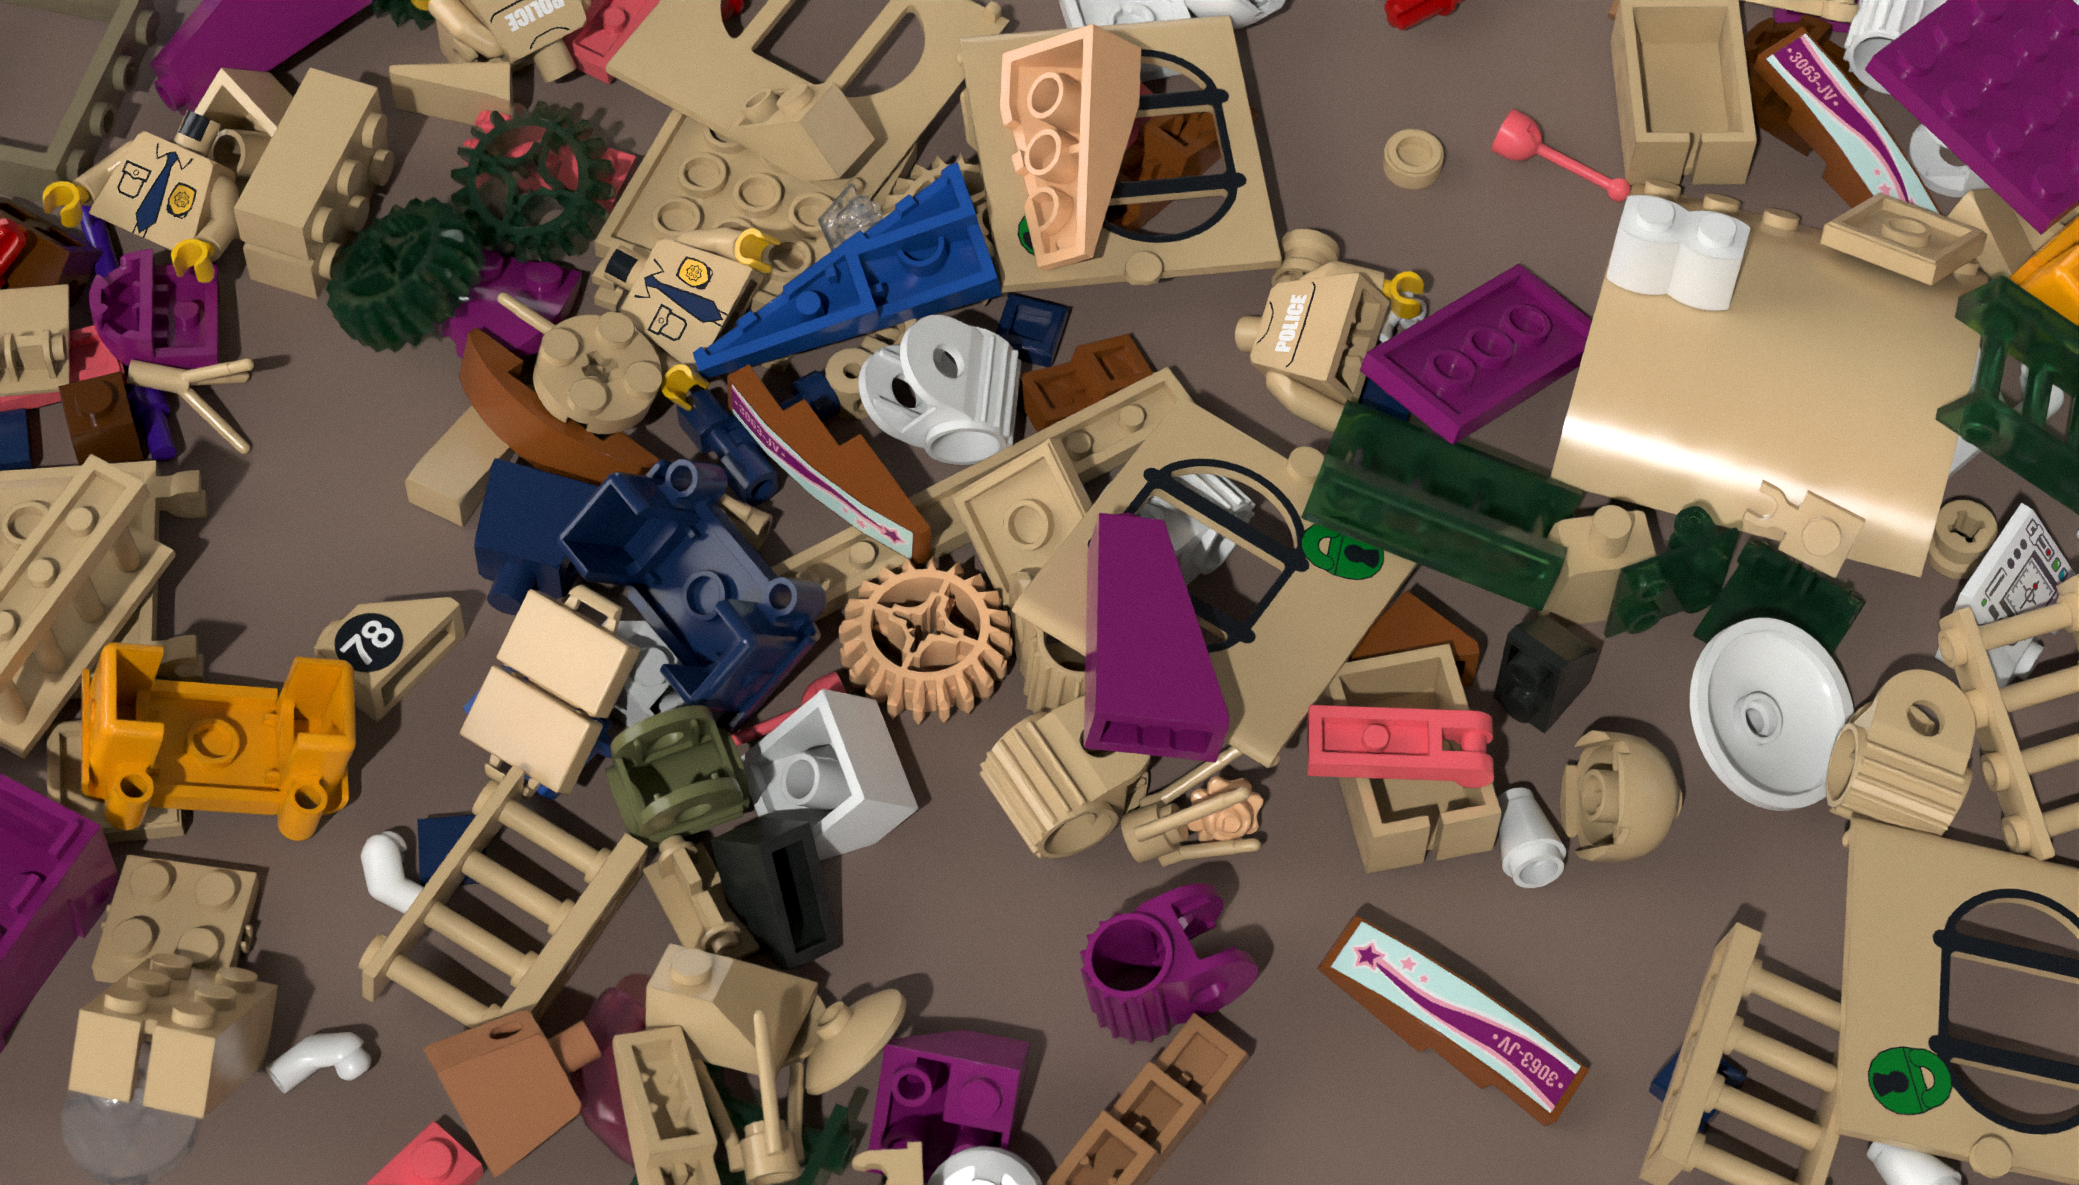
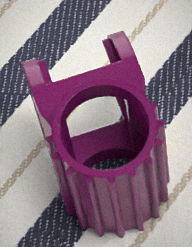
(1159, 940)

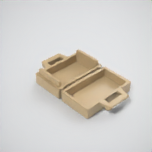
(568, 668)

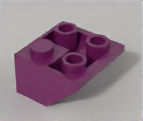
(948, 1094)

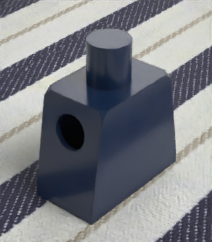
(520, 533)

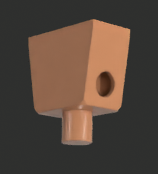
(512, 1083)

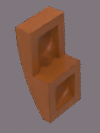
(1090, 376)

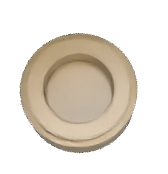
(1413, 159)

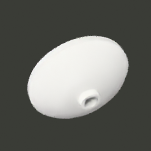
(1769, 712)

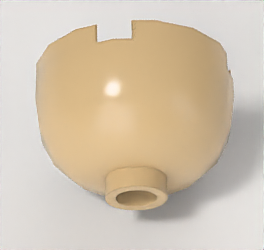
(1618, 797)

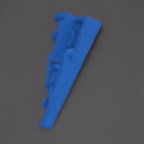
(901, 269)

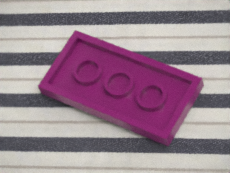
(1481, 353)

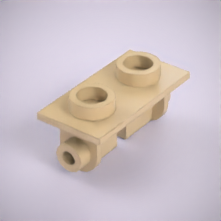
(695, 901)

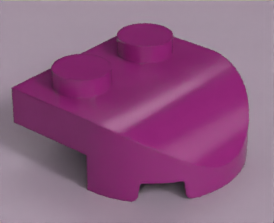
(538, 285)
(155, 315)

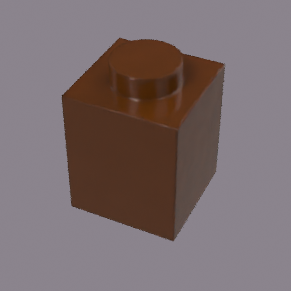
(101, 419)

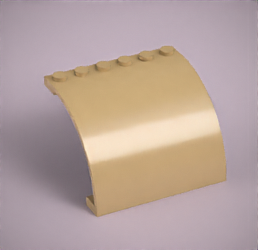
(1806, 381)

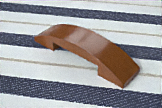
(521, 420)

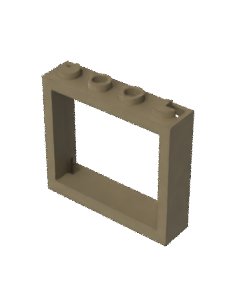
(96, 102)

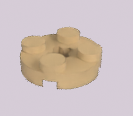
(603, 342)

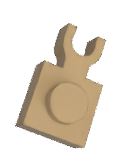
(1814, 531)

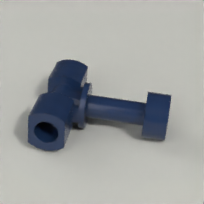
(740, 455)

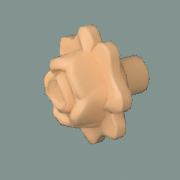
(1230, 822)

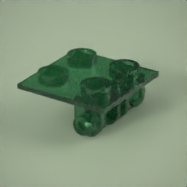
(1675, 581)
(1782, 590)

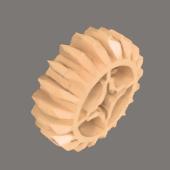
(946, 665)

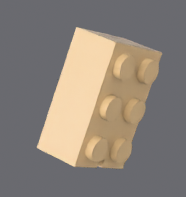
(1683, 91)
(314, 183)
(1406, 817)
(203, 1030)

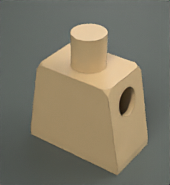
(1593, 560)

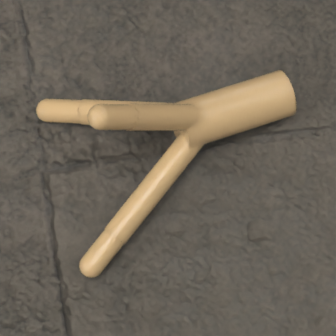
(181, 380)

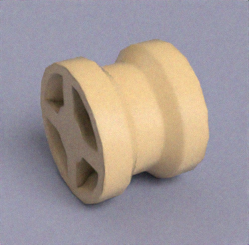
(1303, 252)
(1951, 552)

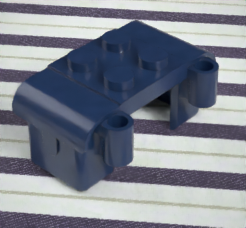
(696, 583)

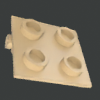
(34, 340)

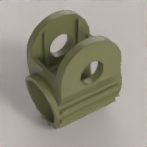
(676, 775)

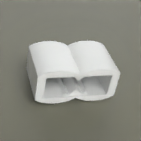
(1677, 252)

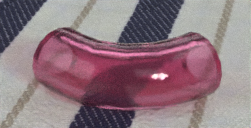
(598, 1081)

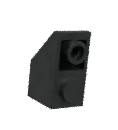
(1542, 671)

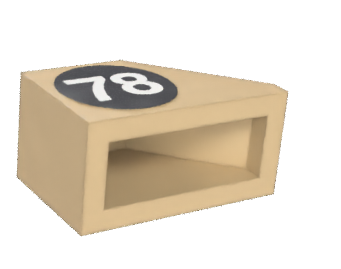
(392, 647)

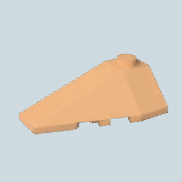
(1071, 123)

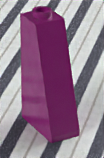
(242, 37)
(1145, 653)

